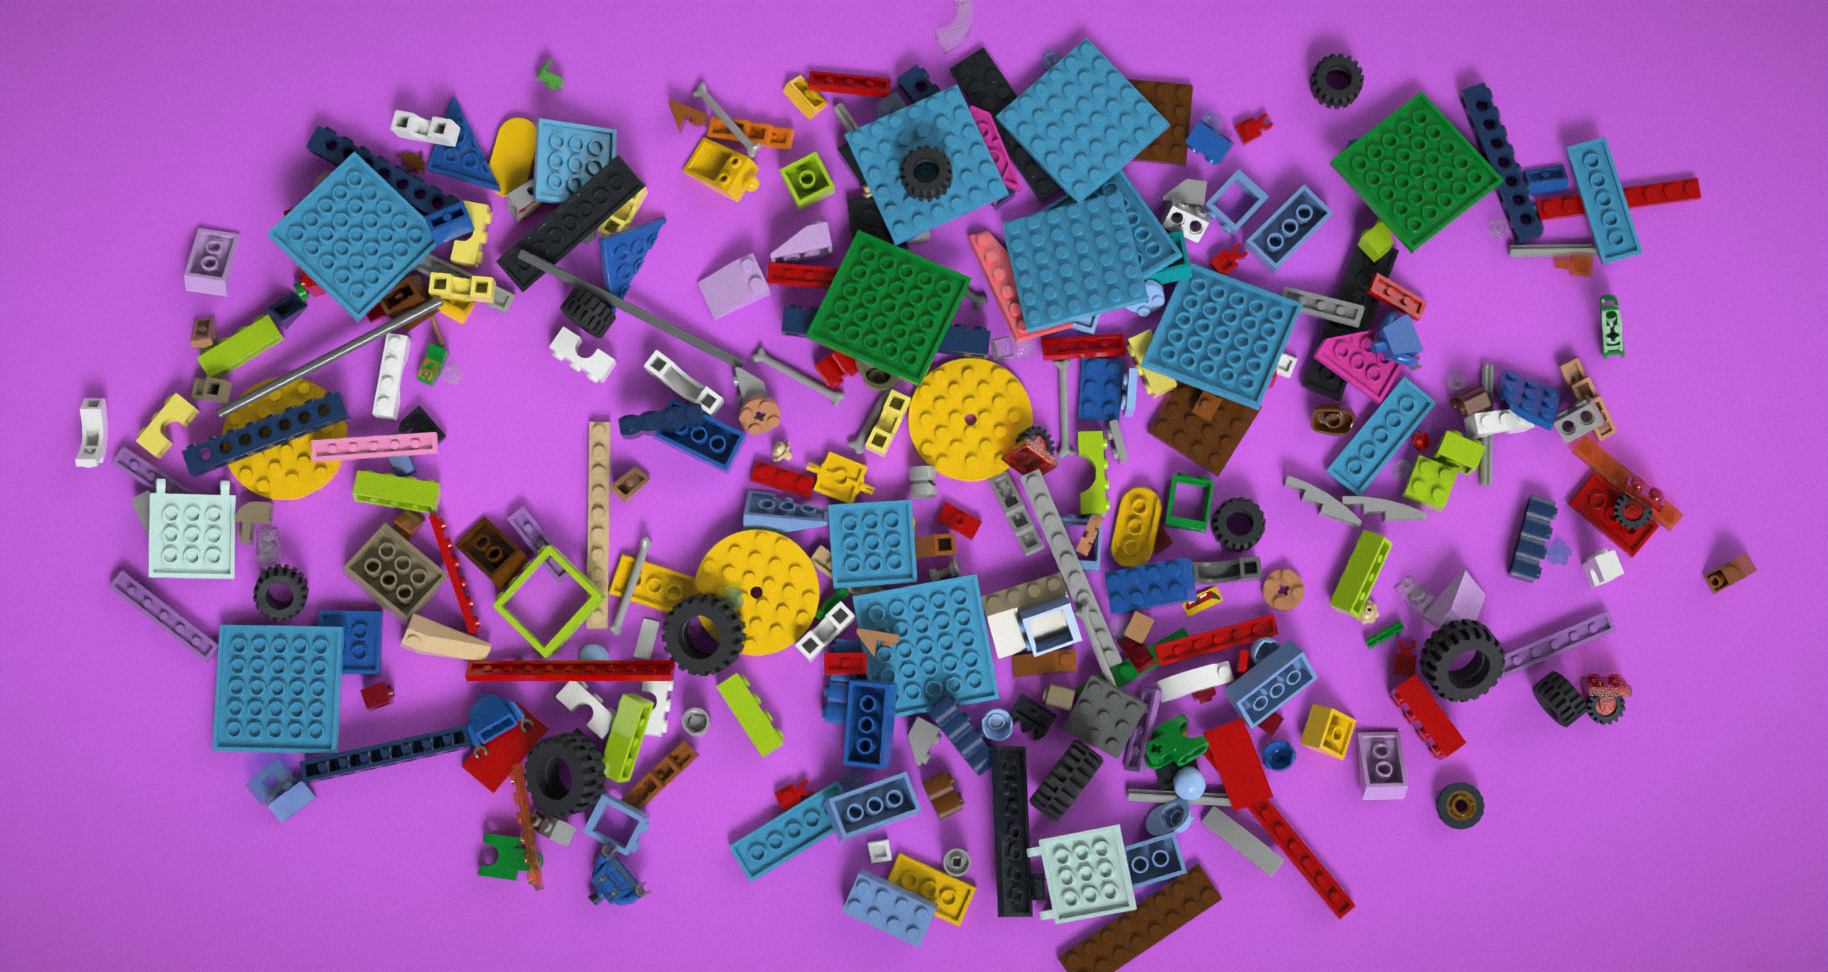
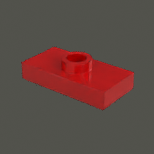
(958, 521)

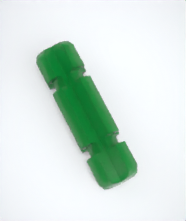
(831, 602)
(1384, 634)

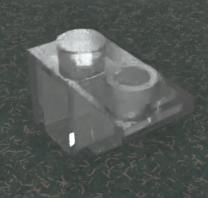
(1007, 349)
(268, 548)
(1415, 596)

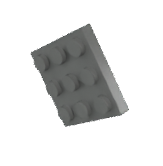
(1105, 716)

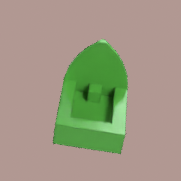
(550, 80)

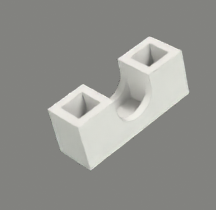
(437, 131)
(597, 366)
(1495, 422)
(1602, 567)
(822, 635)
(575, 695)
(657, 722)

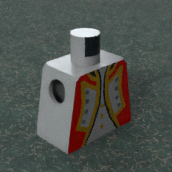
(521, 202)

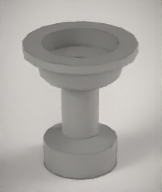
(953, 569)

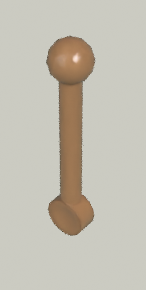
(440, 342)

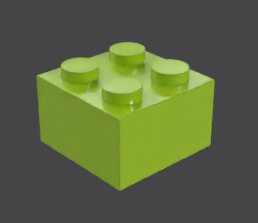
(807, 181)
(1458, 452)
(1429, 483)

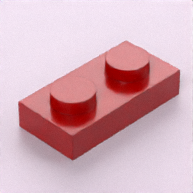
(845, 663)

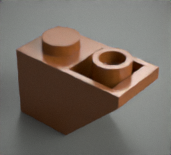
(935, 545)
(1730, 573)

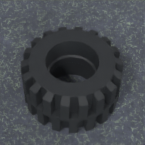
(1339, 65)
(926, 157)
(588, 312)
(1243, 507)
(274, 607)
(1559, 699)

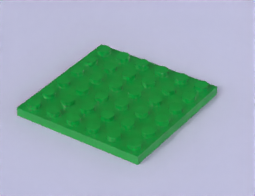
(1416, 172)
(888, 308)

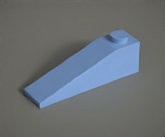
(778, 515)

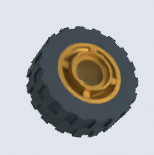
(1472, 799)

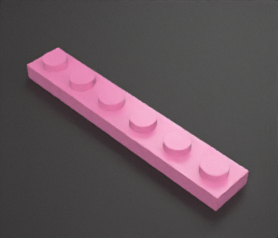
(374, 447)

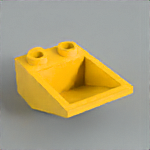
(722, 170)

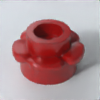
(1420, 441)

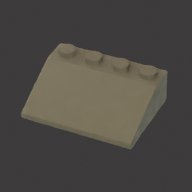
(395, 574)
(1003, 610)

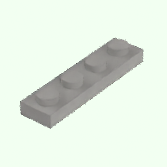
(1326, 307)

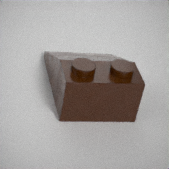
(492, 553)

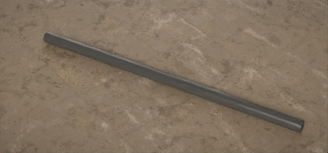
(631, 309)
(329, 357)

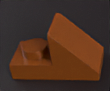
(683, 113)
(1207, 405)
(408, 524)

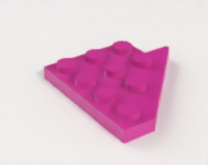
(995, 147)
(1356, 364)

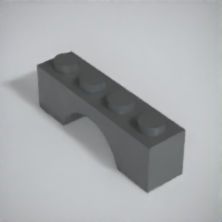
(1227, 571)

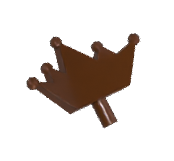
(414, 162)

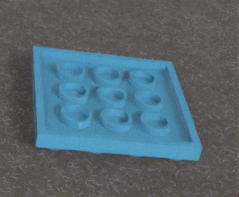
(568, 157)
(872, 544)

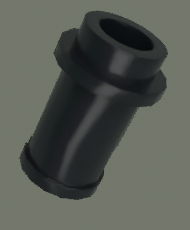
(1038, 886)

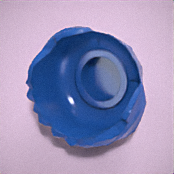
(1278, 756)

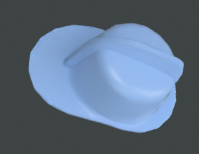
(1170, 817)

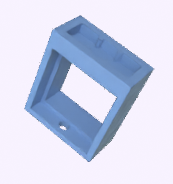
(1250, 189)
(1087, 566)
(1055, 642)
(595, 818)

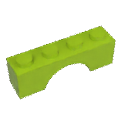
(1376, 241)
(1091, 447)

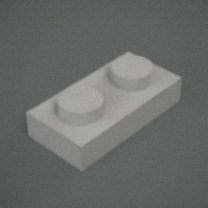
(1113, 433)

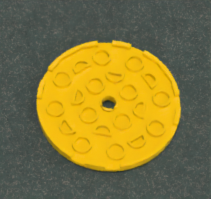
(961, 390)
(286, 469)
(781, 572)

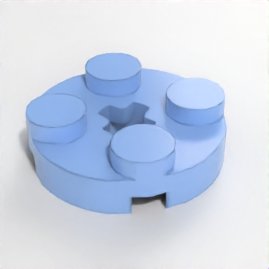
(1155, 296)

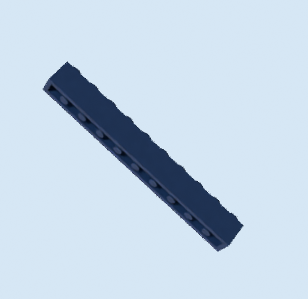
(957, 341)

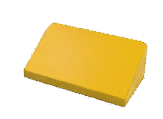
(806, 100)
(457, 309)

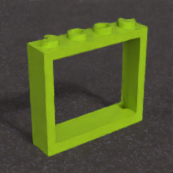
(573, 624)

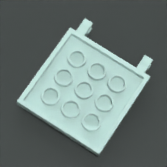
(191, 534)
(1086, 874)

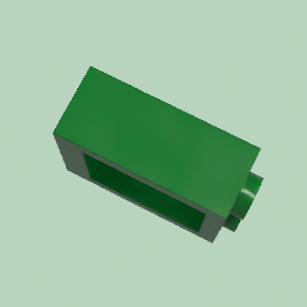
(1183, 523)

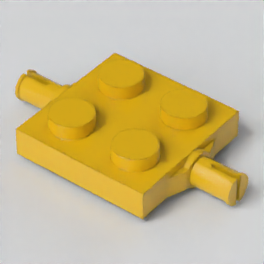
(840, 478)

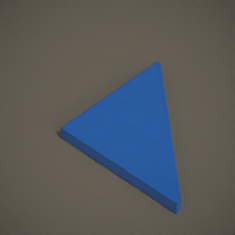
(466, 159)
(624, 255)

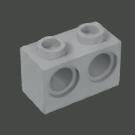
(1188, 214)
(1581, 424)

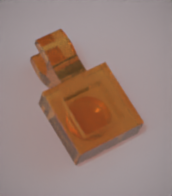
(1578, 265)

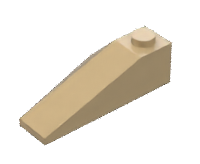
(435, 639)

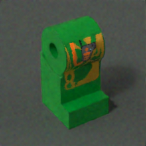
(432, 364)

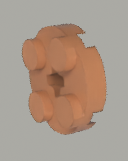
(761, 424)
(1089, 534)
(1280, 601)

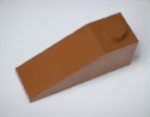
(1049, 663)

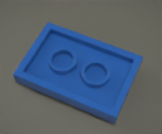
(1100, 389)

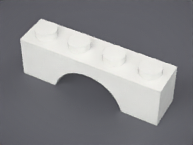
(682, 384)
(388, 388)

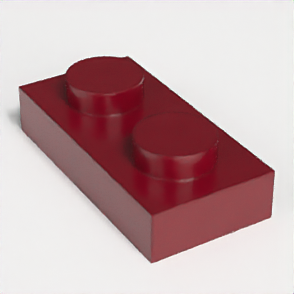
(1136, 653)

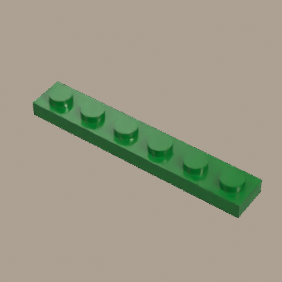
(1125, 672)

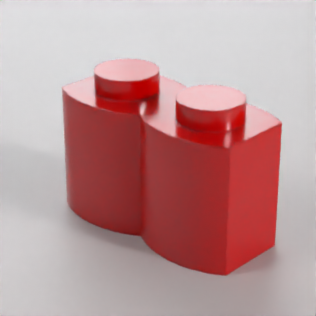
(836, 368)

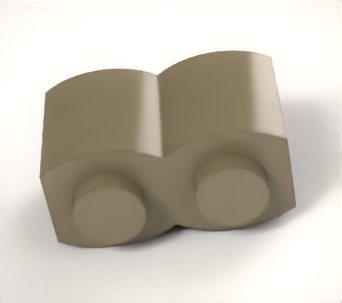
(1058, 697)

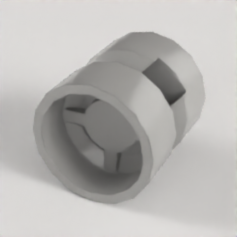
(922, 482)
(696, 722)
(956, 862)

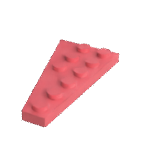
(998, 272)

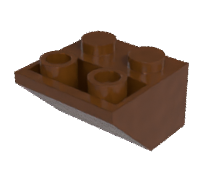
(405, 297)

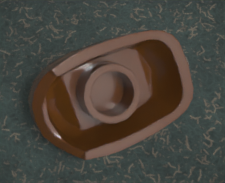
(1332, 419)

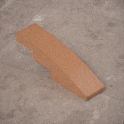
(1583, 388)

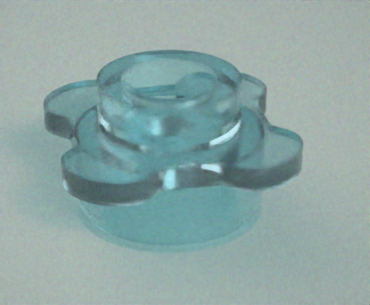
(1051, 56)

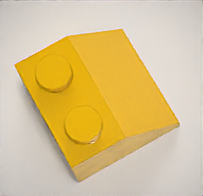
(1328, 731)

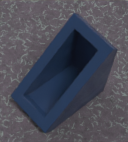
(287, 309)

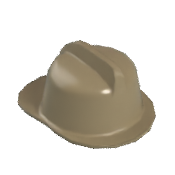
(875, 378)

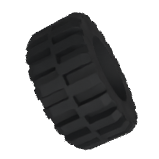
(679, 642)
(1473, 678)
(544, 777)
(1066, 780)

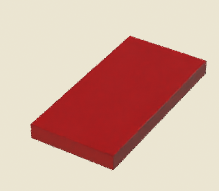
(1596, 504)
(504, 752)
(1238, 764)

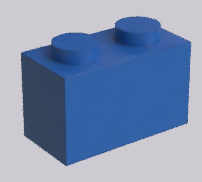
(1209, 143)
(449, 223)

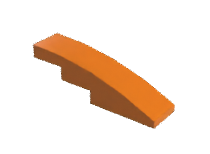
(760, 133)

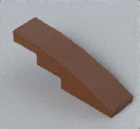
(661, 776)

